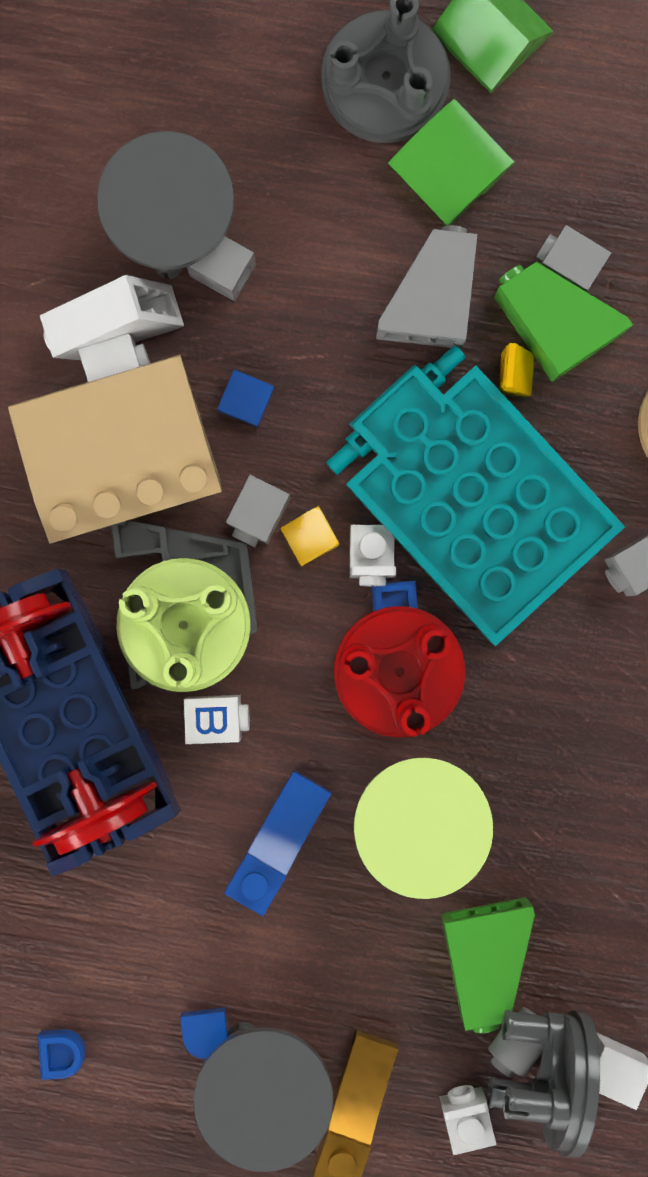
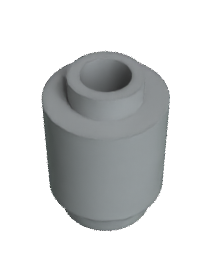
(514, 1056)

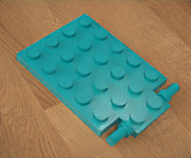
(474, 494)

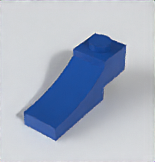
(277, 843)

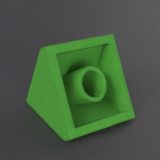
(491, 36)

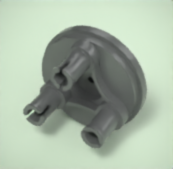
(385, 74)
(165, 201)
(567, 1082)
(263, 1099)

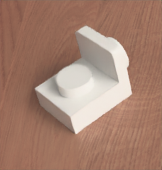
(371, 554)
(467, 1119)

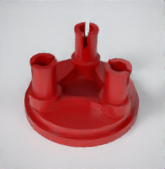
(399, 671)

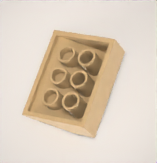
(114, 449)

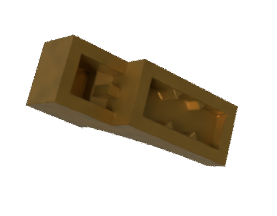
(356, 1107)

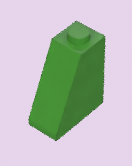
(557, 318)
(487, 959)

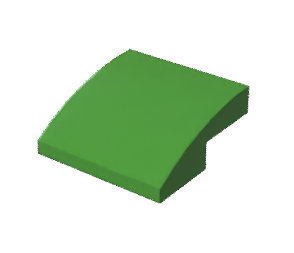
(451, 162)

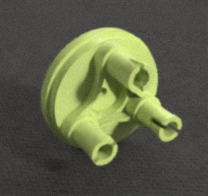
(183, 625)
(423, 828)

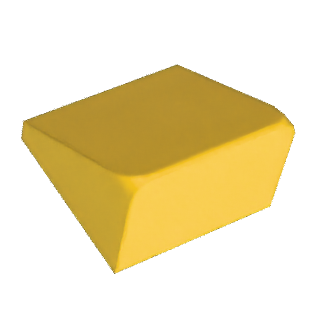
(516, 371)
(310, 536)

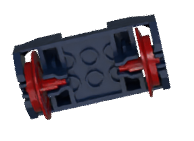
(70, 730)

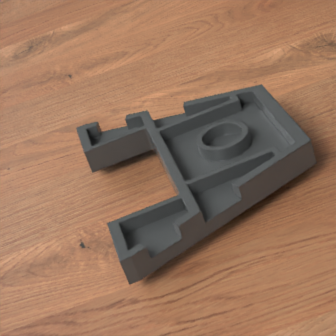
(232, 557)

